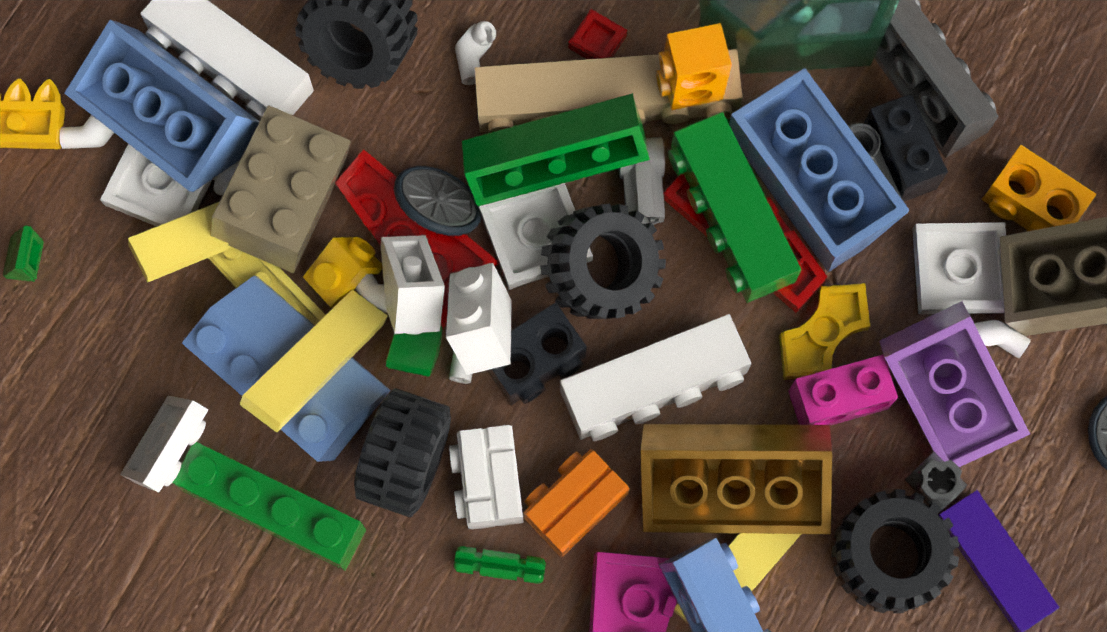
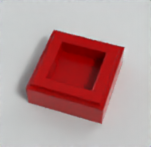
(597, 37)

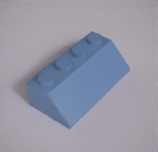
(161, 106)
(816, 169)
(251, 333)
(710, 591)

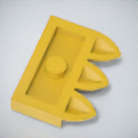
(29, 122)

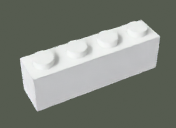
(228, 54)
(655, 377)

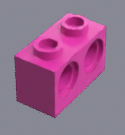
(843, 393)

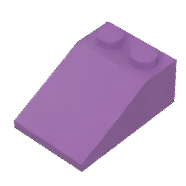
(953, 386)

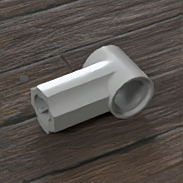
(644, 183)

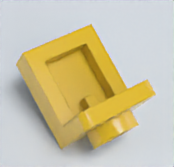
(342, 268)

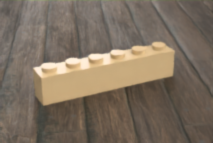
(539, 90)

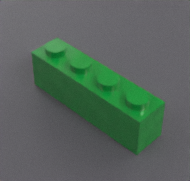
(554, 150)
(734, 208)
(270, 505)

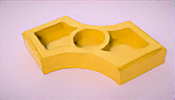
(811, 347)

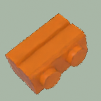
(574, 501)

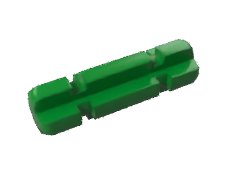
(499, 564)

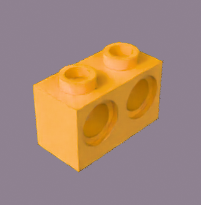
(694, 67)
(1043, 186)

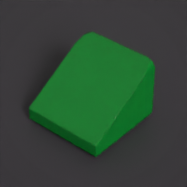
(23, 255)
(415, 352)

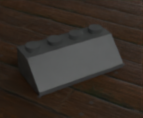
(941, 84)

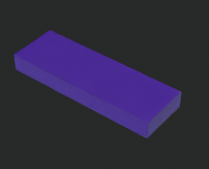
(999, 563)

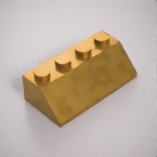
(736, 478)

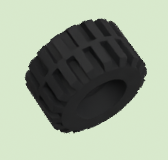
(349, 53)
(636, 262)
(402, 452)
(926, 530)

